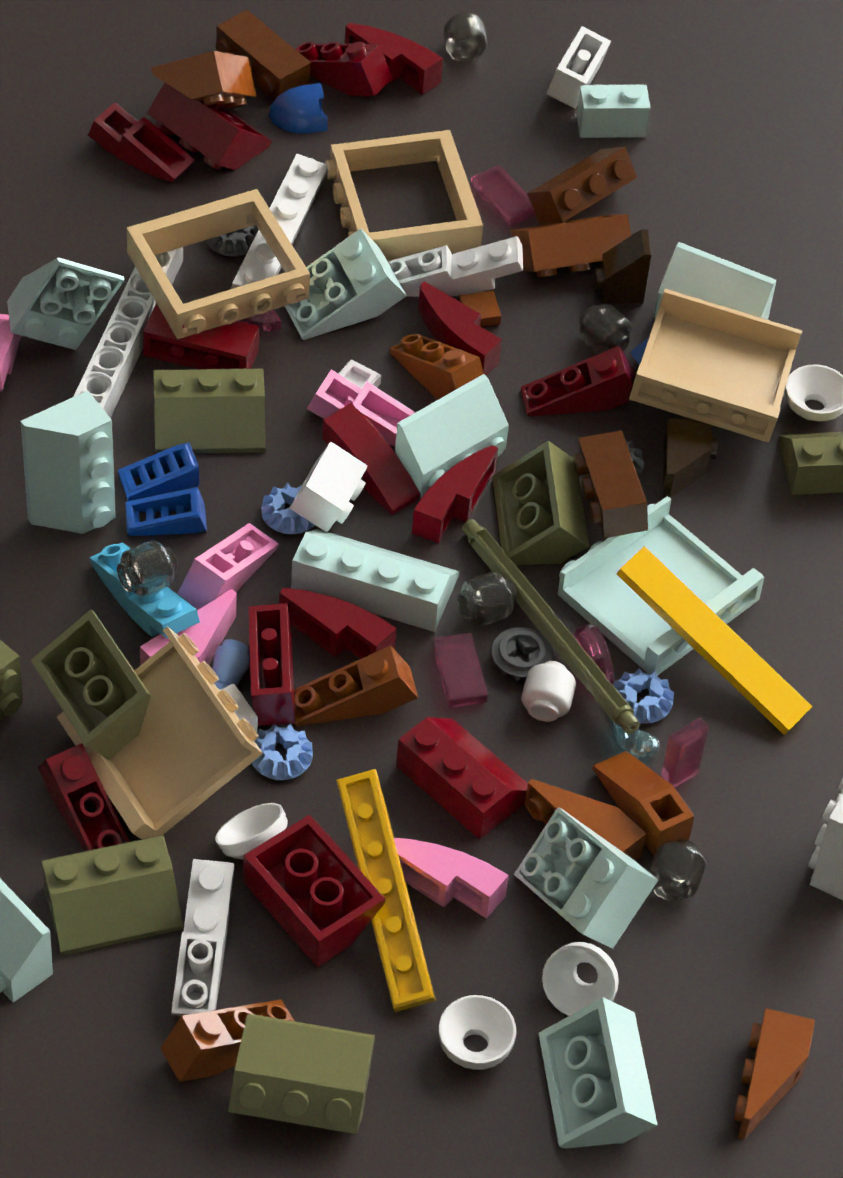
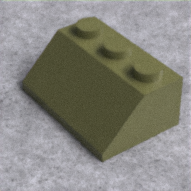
(210, 410)
(813, 462)
(540, 508)
(94, 685)
(112, 895)
(302, 1073)

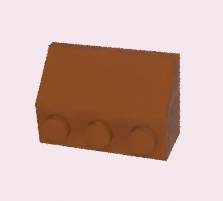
(210, 78)
(570, 243)

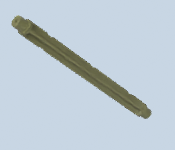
(553, 629)

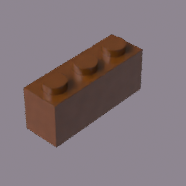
(271, 59)
(582, 185)
(611, 484)

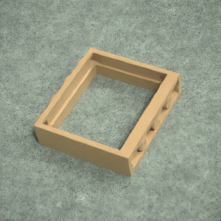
(404, 150)
(204, 223)

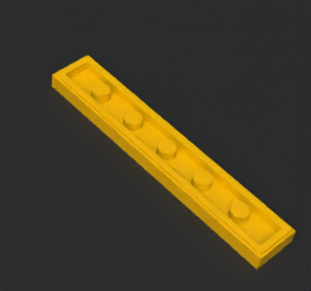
(714, 640)
(380, 863)

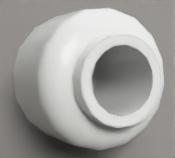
(548, 691)

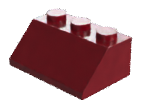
(207, 129)
(460, 774)
(312, 889)

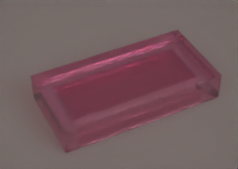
(503, 195)
(460, 670)
(685, 752)

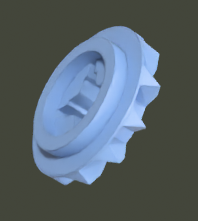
(277, 517)
(652, 707)
(298, 753)

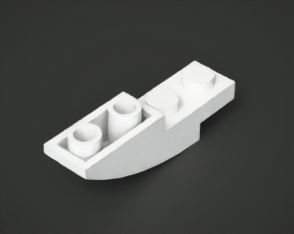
(459, 272)
(203, 938)

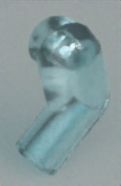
(637, 743)

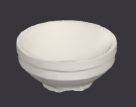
(818, 384)
(251, 829)
(565, 987)
(480, 1017)

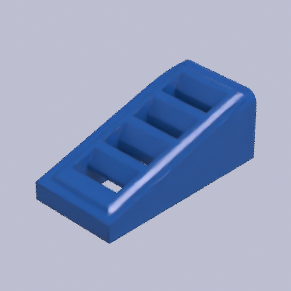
(169, 459)
(168, 524)

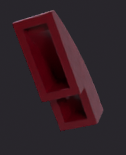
(404, 57)
(139, 144)
(458, 326)
(385, 475)
(454, 494)
(337, 623)

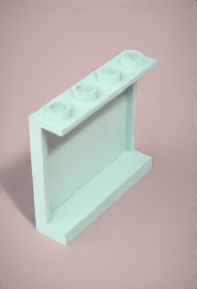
(624, 617)

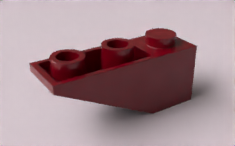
(350, 68)
(584, 387)
(82, 799)

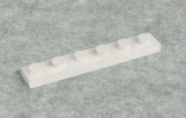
(290, 210)

